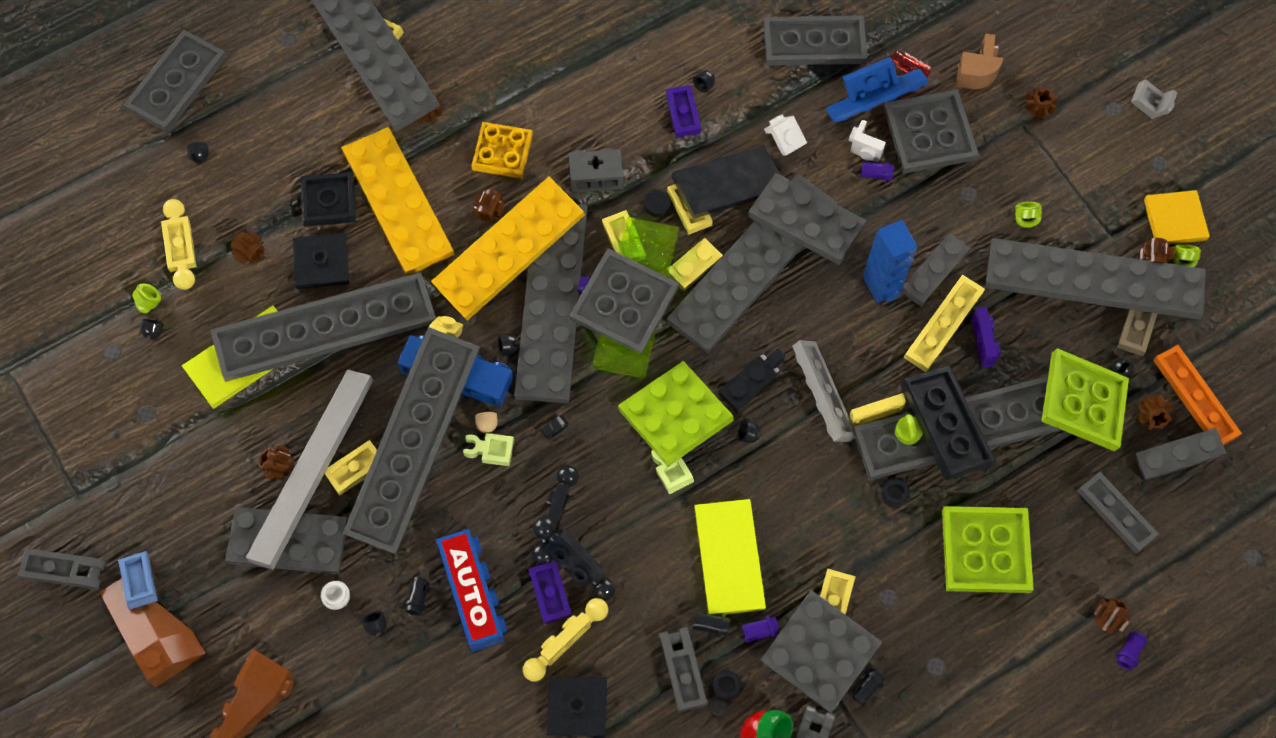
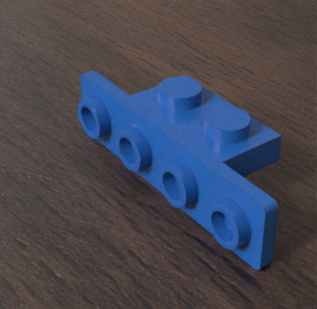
(872, 87)

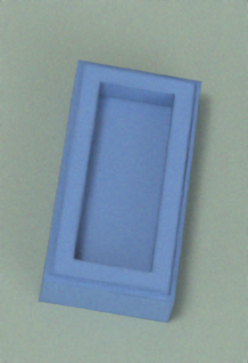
(137, 580)

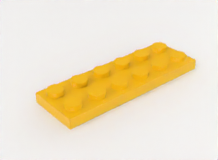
(397, 201)
(508, 248)

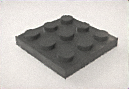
(930, 131)
(624, 301)
(821, 651)

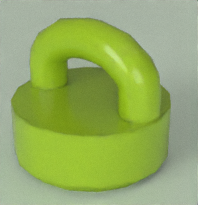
(1028, 210)
(1188, 253)
(146, 297)
(908, 430)

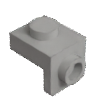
(1152, 100)

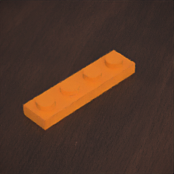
(1196, 394)

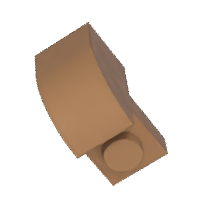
(981, 69)

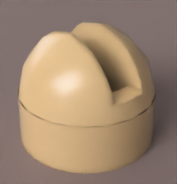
(486, 422)

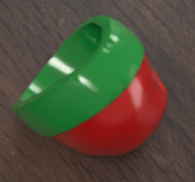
(768, 725)

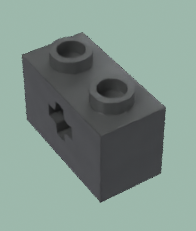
(586, 178)

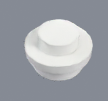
(335, 595)

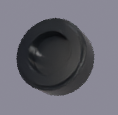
(657, 203)
(554, 427)
(895, 493)
(726, 685)

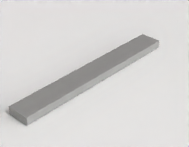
(309, 470)

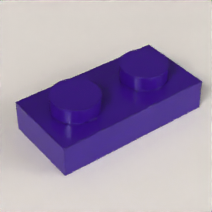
(683, 111)
(983, 330)
(550, 592)

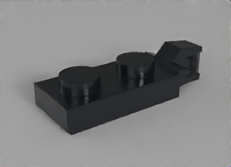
(752, 380)

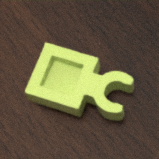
(494, 450)
(674, 476)

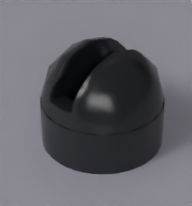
(704, 81)
(198, 151)
(151, 326)
(505, 344)
(1123, 361)
(748, 431)
(374, 622)

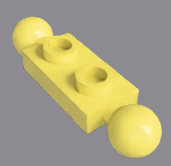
(178, 244)
(554, 647)

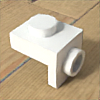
(786, 134)
(865, 145)

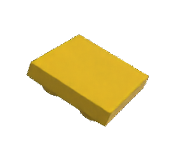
(502, 150)
(1177, 217)

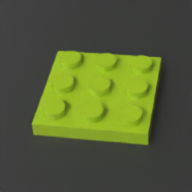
(1085, 400)
(675, 413)
(987, 549)

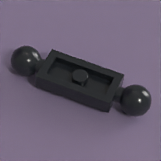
(567, 477)
(574, 558)

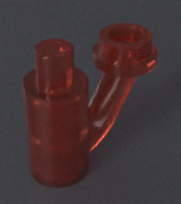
(910, 63)

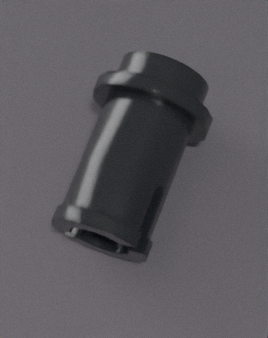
(416, 597)
(712, 624)
(867, 686)

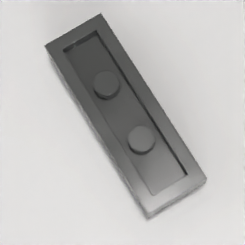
(935, 269)
(1180, 454)
(1118, 512)

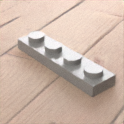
(824, 391)

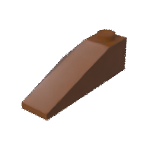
(153, 635)
(259, 691)

